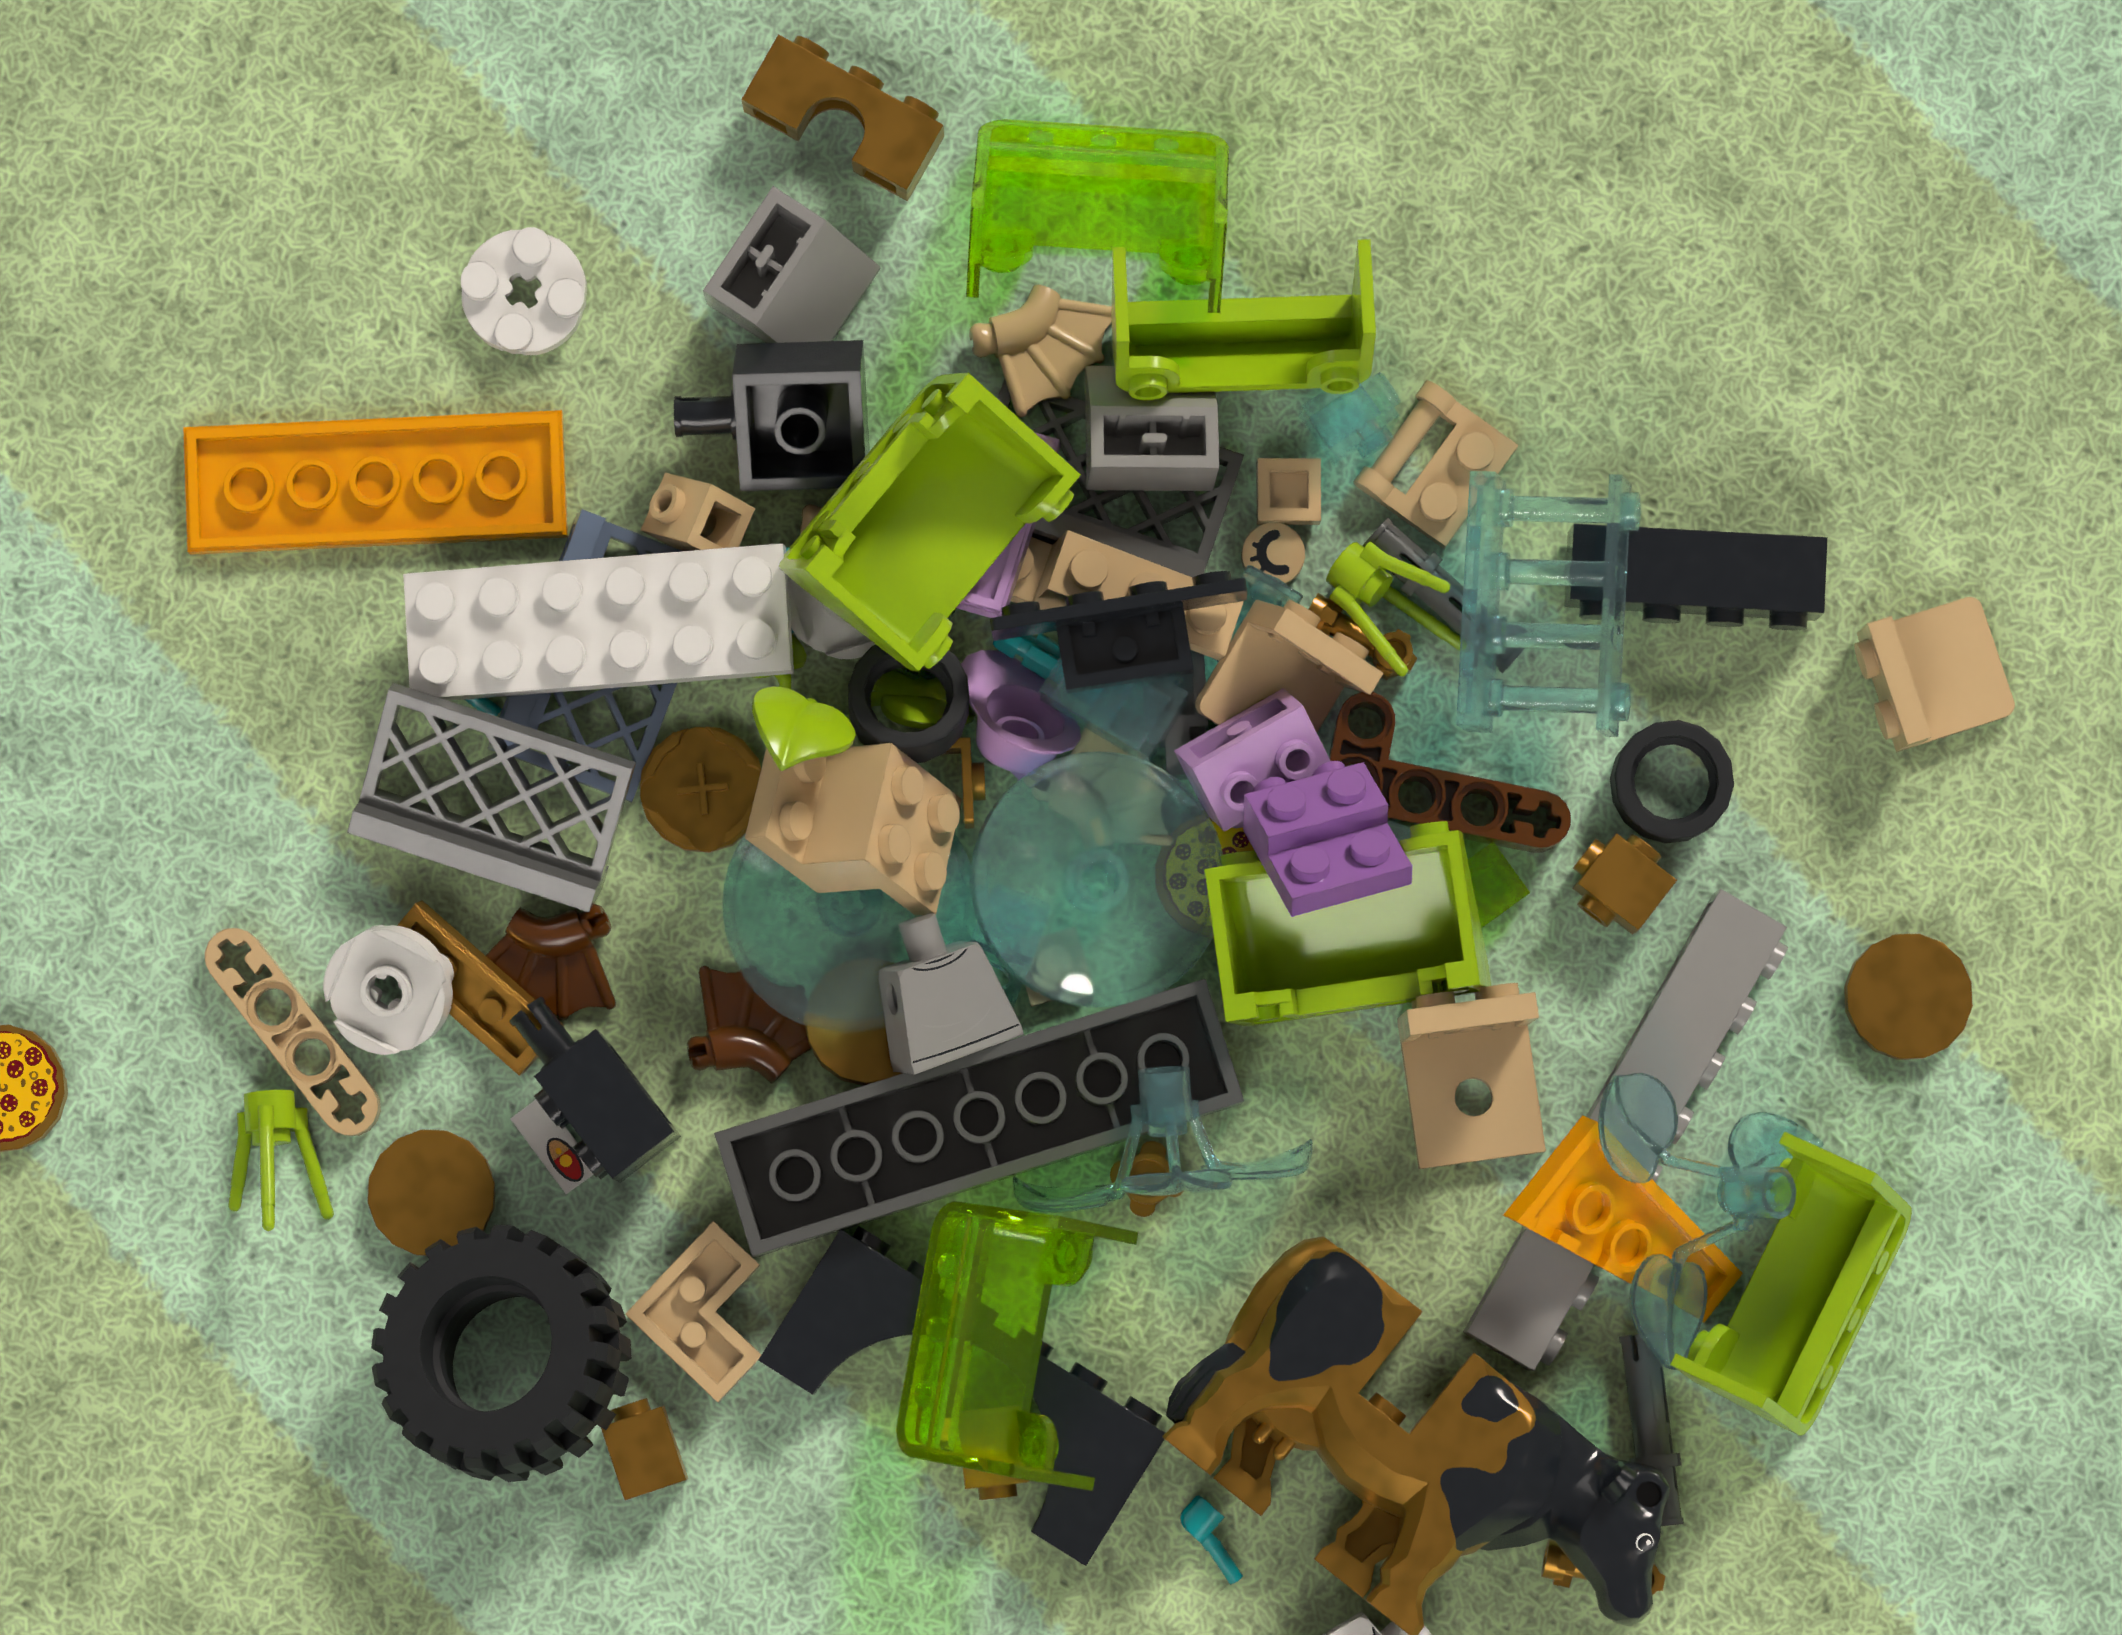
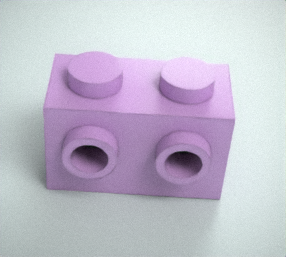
(1254, 745)

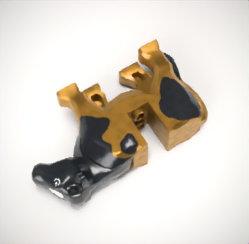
(1471, 1475)

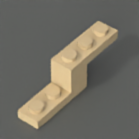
(1085, 565)

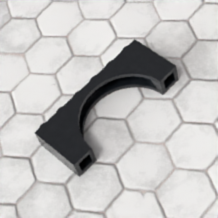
(866, 1299)

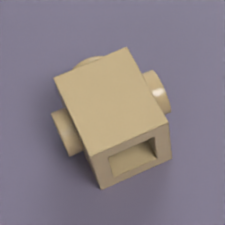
(696, 515)

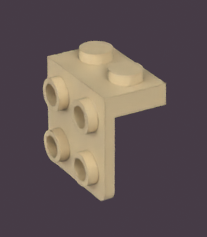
(1285, 650)
(1934, 673)

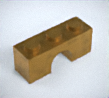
(800, 84)

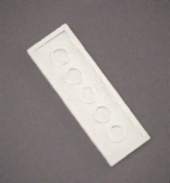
(599, 623)

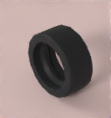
(1687, 736)
(919, 745)

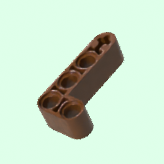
(1445, 786)

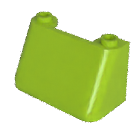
(928, 517)
(1350, 953)

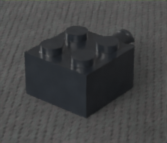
(792, 411)
(596, 1094)

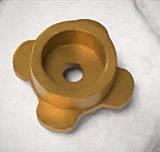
(1149, 1160)

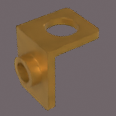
(973, 779)

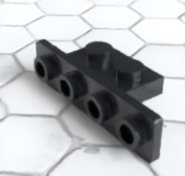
(1122, 636)

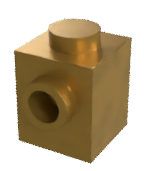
(1621, 881)

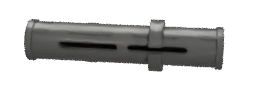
(1394, 543)
(1651, 1418)

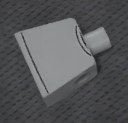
(941, 1000)

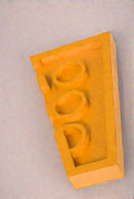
(1610, 1220)

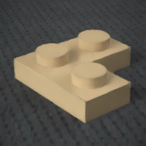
(683, 1313)

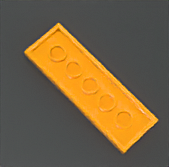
(375, 482)

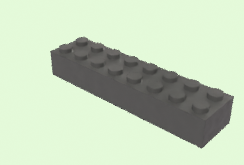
(969, 1119)

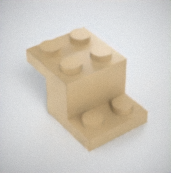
(858, 824)

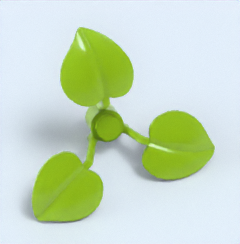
(805, 730)

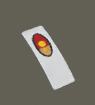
(552, 1146)

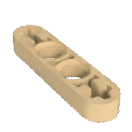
(286, 1037)

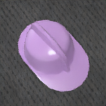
(1012, 722)

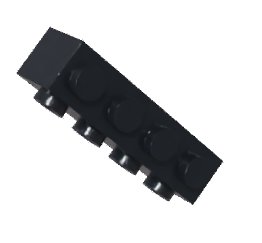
(1709, 575)

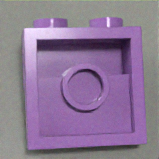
(1325, 837)

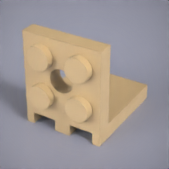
(1465, 1041)

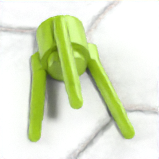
(1362, 577)
(268, 1123)

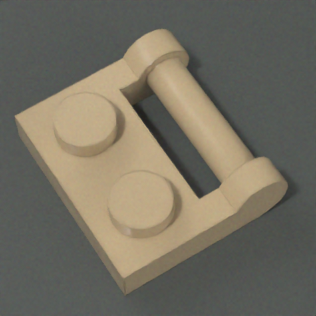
(1440, 494)

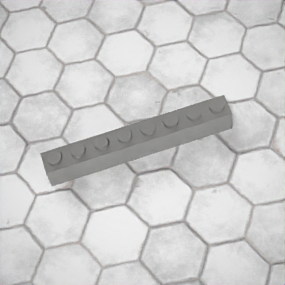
(1678, 1046)

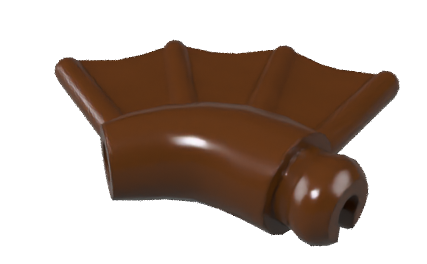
(557, 958)
(743, 1029)

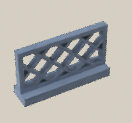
(589, 540)

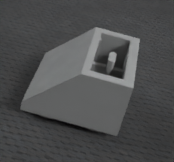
(790, 275)
(1148, 442)

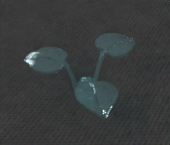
(1166, 1109)
(1634, 1130)

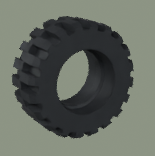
(439, 1305)

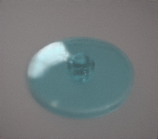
(1095, 879)
(824, 951)

